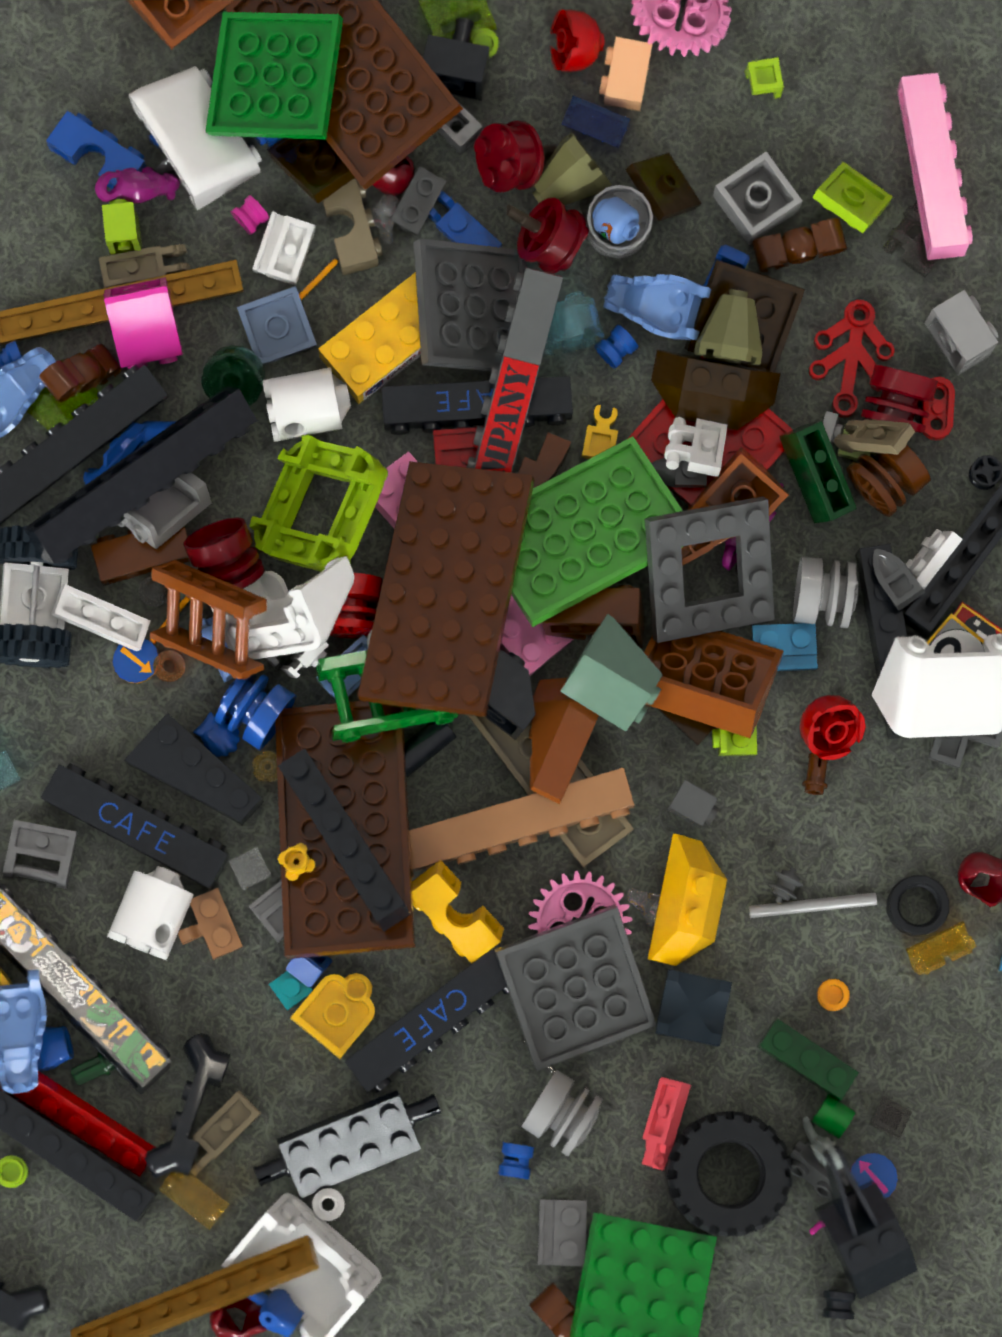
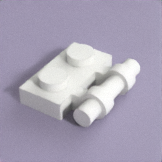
(706, 449)
(933, 555)

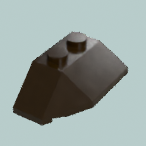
(713, 388)

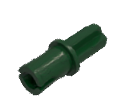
(91, 1069)

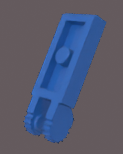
(460, 225)

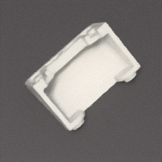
(177, 118)
(298, 617)
(941, 691)
(326, 1294)

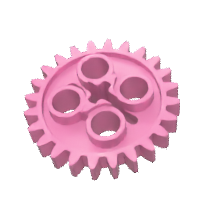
(701, 24)
(552, 906)

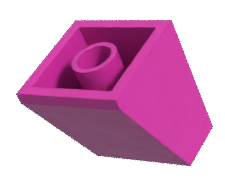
(143, 323)

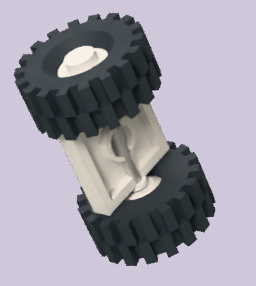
(28, 595)

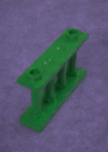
(335, 671)

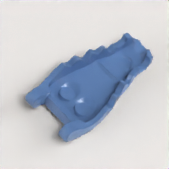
(660, 303)
(21, 386)
(21, 1033)

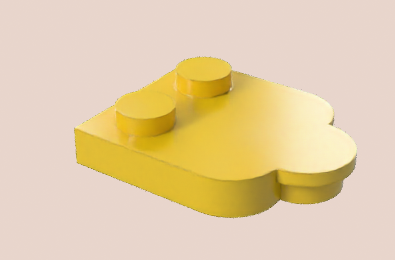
(337, 1011)

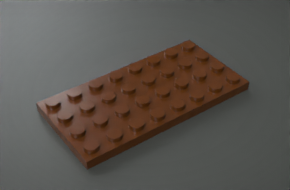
(383, 87)
(446, 589)
(369, 780)

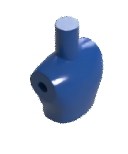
(55, 1048)
(278, 1311)

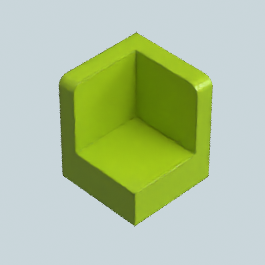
(765, 77)

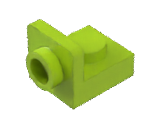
(733, 744)

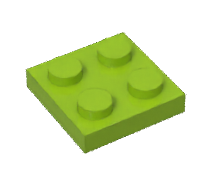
(852, 197)

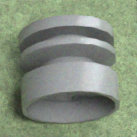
(627, 248)
(824, 592)
(562, 1113)

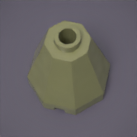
(570, 174)
(731, 331)

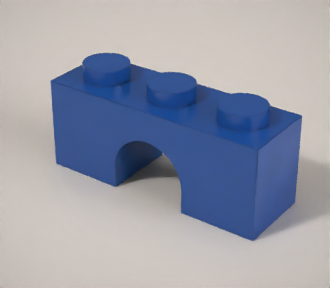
(76, 137)

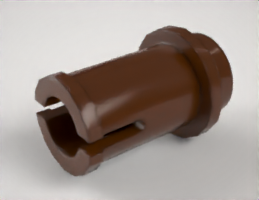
(816, 775)

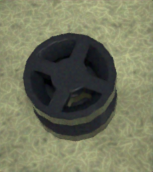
(988, 467)
(839, 1304)

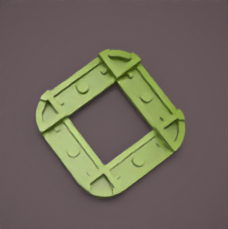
(301, 462)

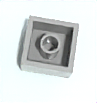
(757, 198)
(962, 331)

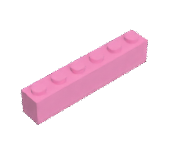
(934, 167)

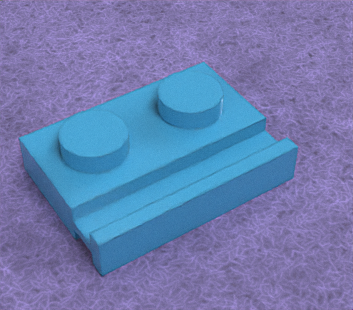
(795, 640)

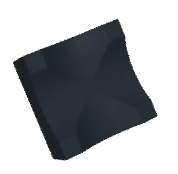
(693, 1008)

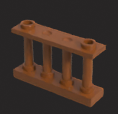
(222, 598)

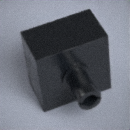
(458, 62)

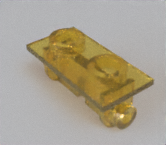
(930, 953)
(194, 1198)

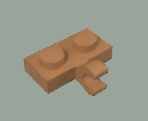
(213, 925)

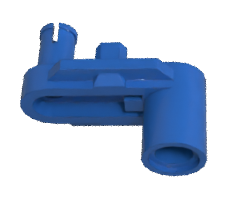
(129, 441)

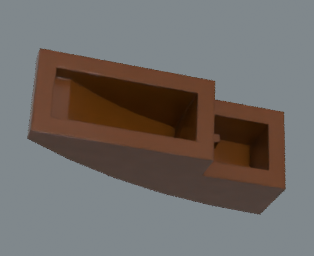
(549, 460)

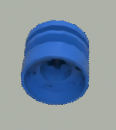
(254, 707)

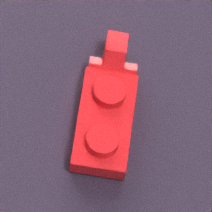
(664, 1121)

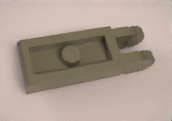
(140, 264)
(875, 436)
(224, 1128)

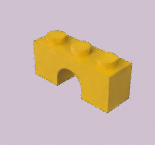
(470, 933)

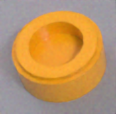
(833, 995)

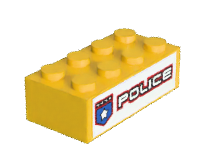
(376, 342)

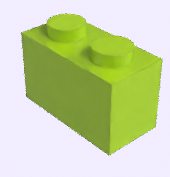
(121, 227)

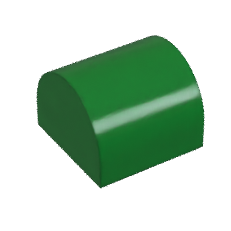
(833, 1116)

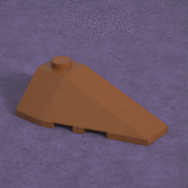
(738, 480)
(557, 737)

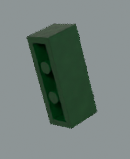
(818, 472)
(807, 1059)

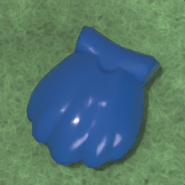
(217, 737)

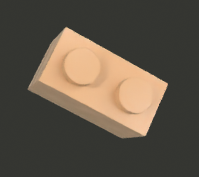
(627, 73)

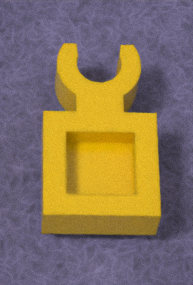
(600, 437)

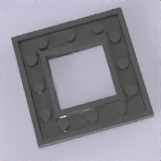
(664, 539)

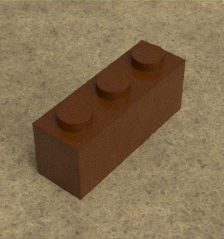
(128, 558)

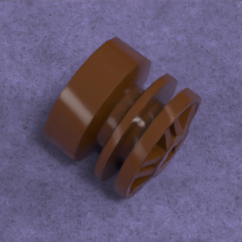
(883, 478)

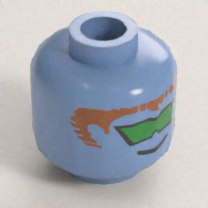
(616, 220)

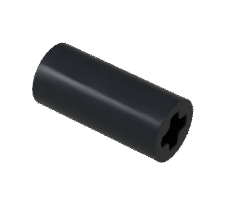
(426, 745)

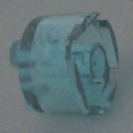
(574, 324)

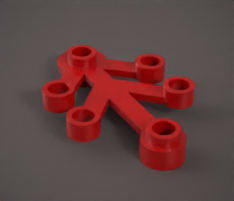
(851, 351)

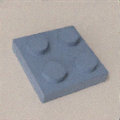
(277, 326)

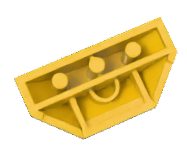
(687, 903)

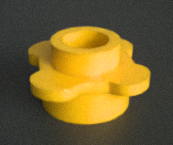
(288, 857)

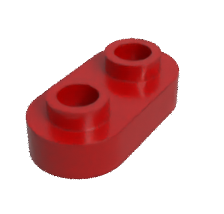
(940, 410)

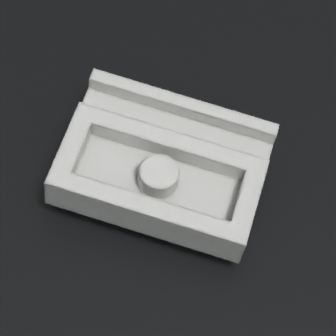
(284, 248)
(304, 659)

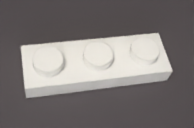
(100, 617)

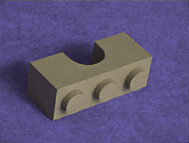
(356, 249)

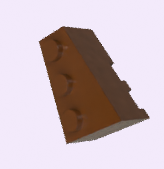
(585, 617)

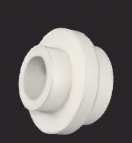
(335, 1212)

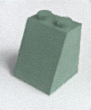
(613, 676)

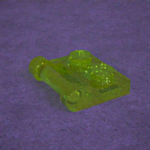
(446, 11)

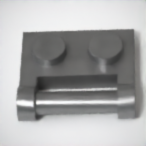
(42, 843)

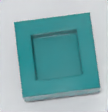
(289, 990)

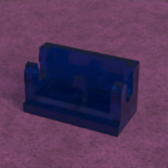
(596, 122)

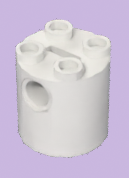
(306, 403)
(151, 912)

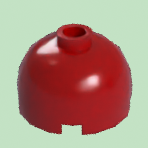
(577, 40)
(831, 726)

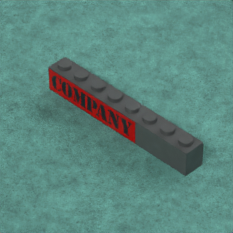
(517, 371)

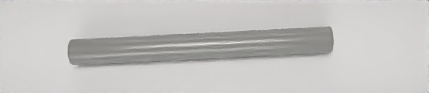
(812, 905)

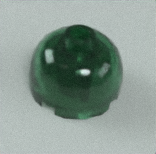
(234, 368)

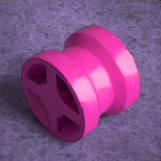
(250, 215)

